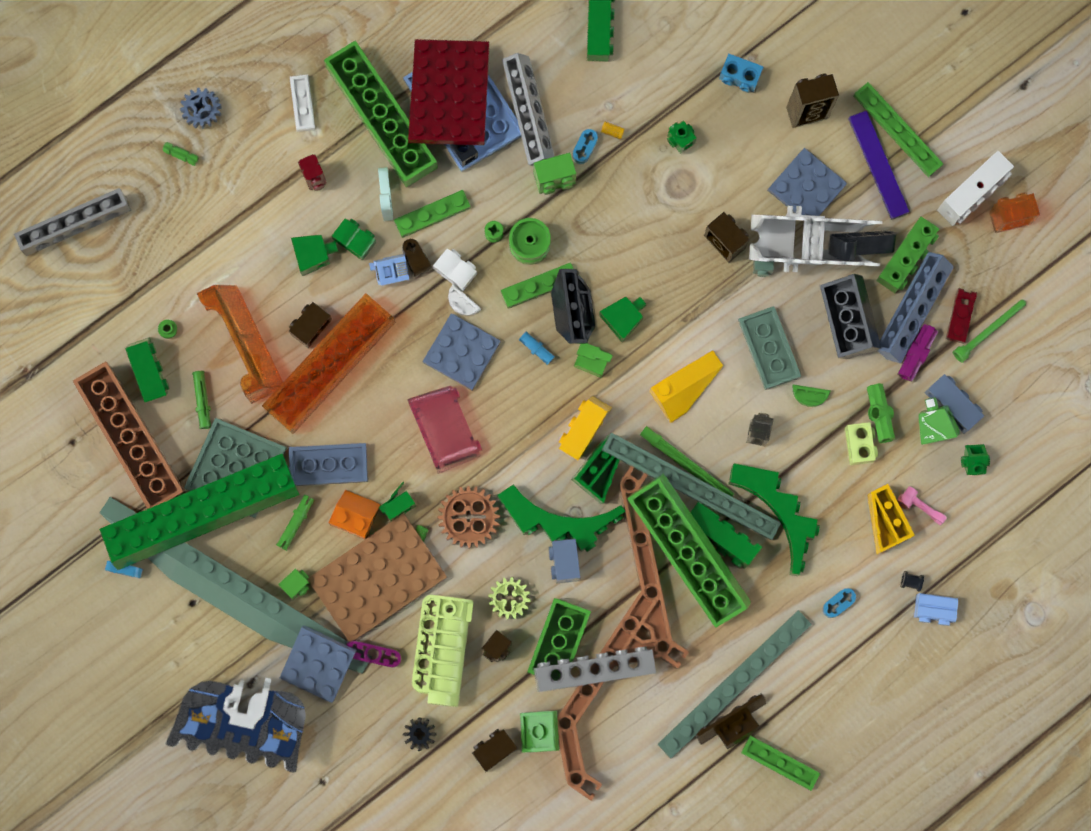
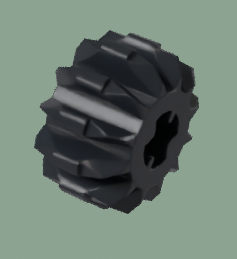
(424, 729)

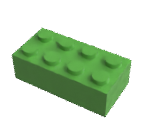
(560, 635)

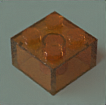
(1014, 212)

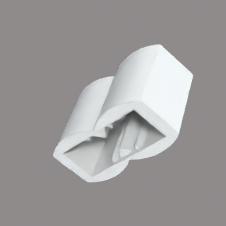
(455, 269)

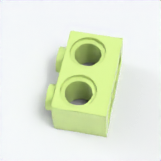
(855, 443)

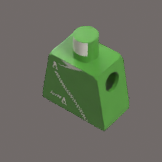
(936, 423)

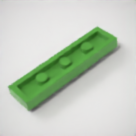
(432, 213)
(531, 287)
(780, 763)

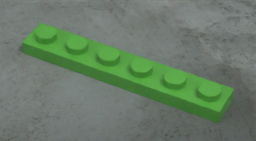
(898, 129)

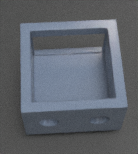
(565, 561)

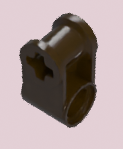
(416, 260)

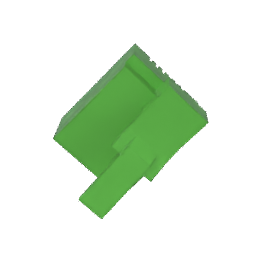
(592, 359)

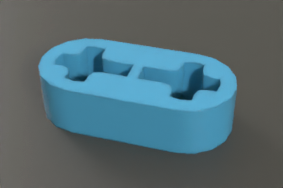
(588, 148)
(128, 571)
(836, 599)

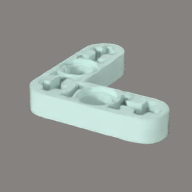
(385, 196)

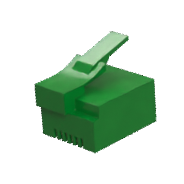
(395, 507)

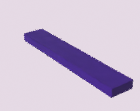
(878, 165)

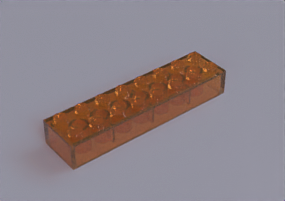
(329, 363)

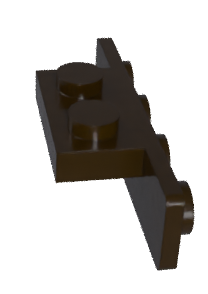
(735, 725)

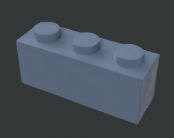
(963, 410)

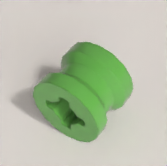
(494, 236)

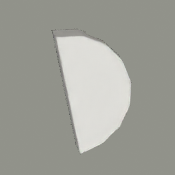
(461, 303)

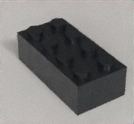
(850, 316)

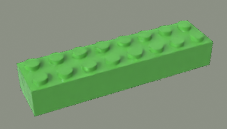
(379, 113)
(689, 550)

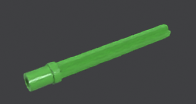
(657, 441)

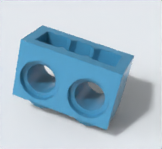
(742, 68)

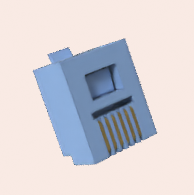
(390, 269)

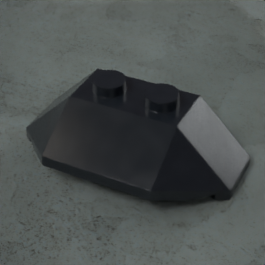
(572, 307)

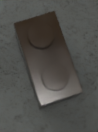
(309, 324)
(494, 750)

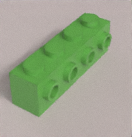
(907, 255)

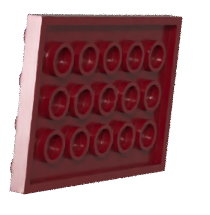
(449, 92)

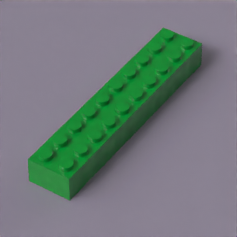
(199, 512)

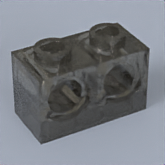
(760, 429)

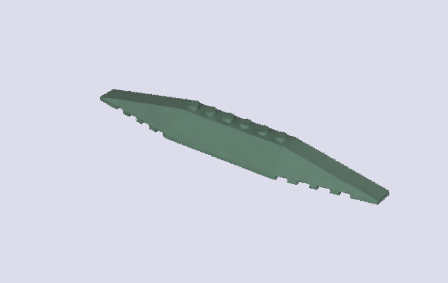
(231, 591)

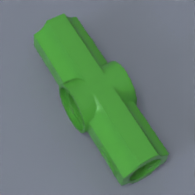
(880, 413)

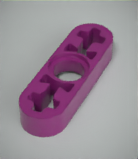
(388, 651)

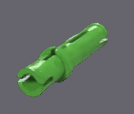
(201, 400)
(295, 522)

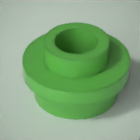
(169, 334)

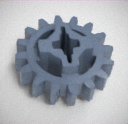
(206, 114)

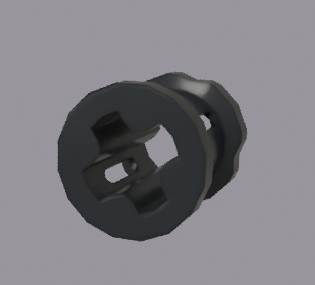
(912, 581)

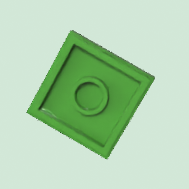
(539, 731)

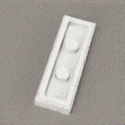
(302, 103)

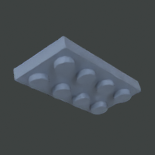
(328, 464)

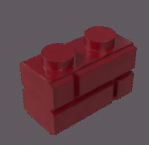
(312, 172)

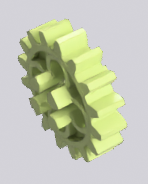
(502, 589)

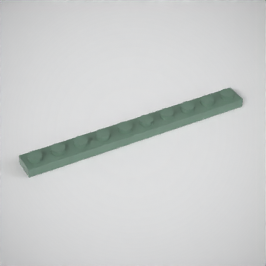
(691, 486)
(734, 684)

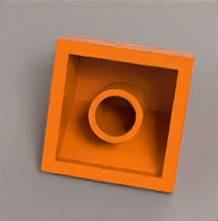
(354, 514)

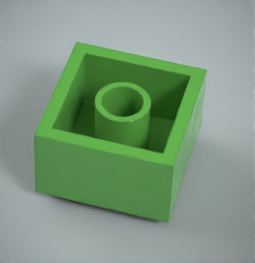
(554, 173)

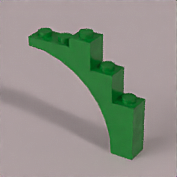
(529, 516)
(797, 528)

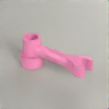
(909, 497)

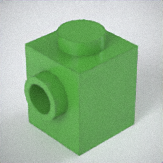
(295, 583)

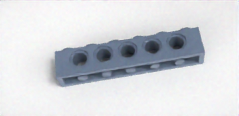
(914, 307)

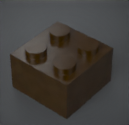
(726, 236)

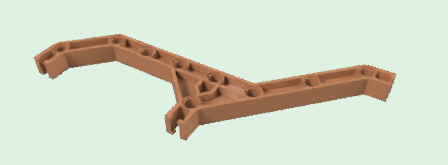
(645, 612)

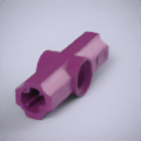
(917, 352)

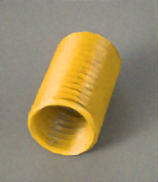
(615, 130)

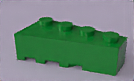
(723, 537)

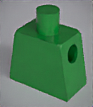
(312, 252)
(623, 316)

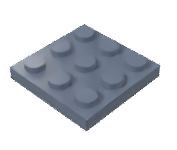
(807, 184)
(461, 351)
(317, 664)

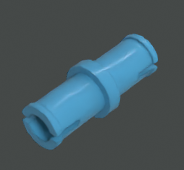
(536, 348)

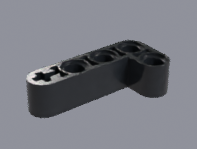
(848, 245)

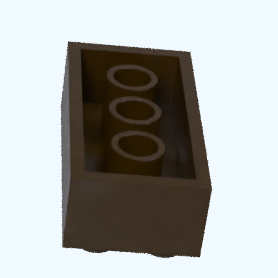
(812, 100)

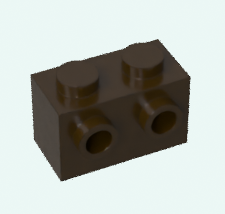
(496, 647)

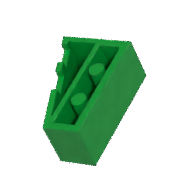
(147, 369)
(597, 473)

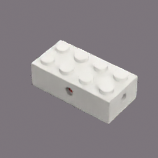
(976, 189)

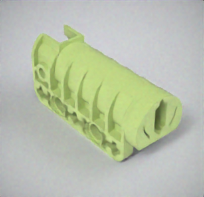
(446, 650)

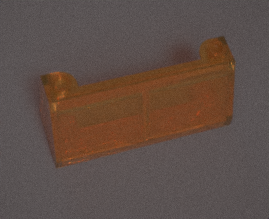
(262, 374)

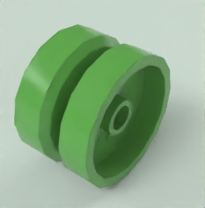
(536, 233)

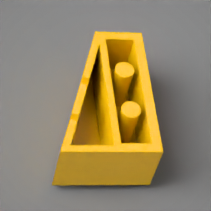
(584, 427)
(887, 519)

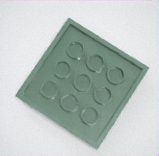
(227, 452)

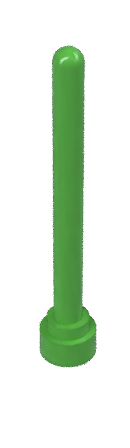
(962, 352)

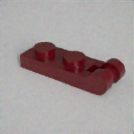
(961, 316)

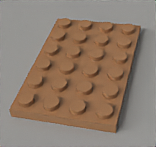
(377, 578)

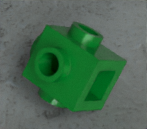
(681, 136)
(975, 459)

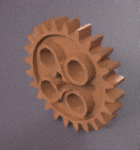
(468, 499)

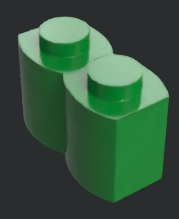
(354, 239)

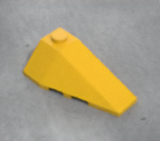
(683, 388)

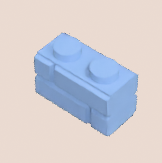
(936, 608)

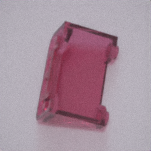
(444, 428)

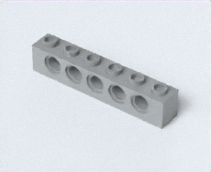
(528, 108)
(72, 222)
(644, 667)

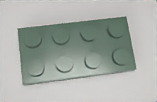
(769, 348)

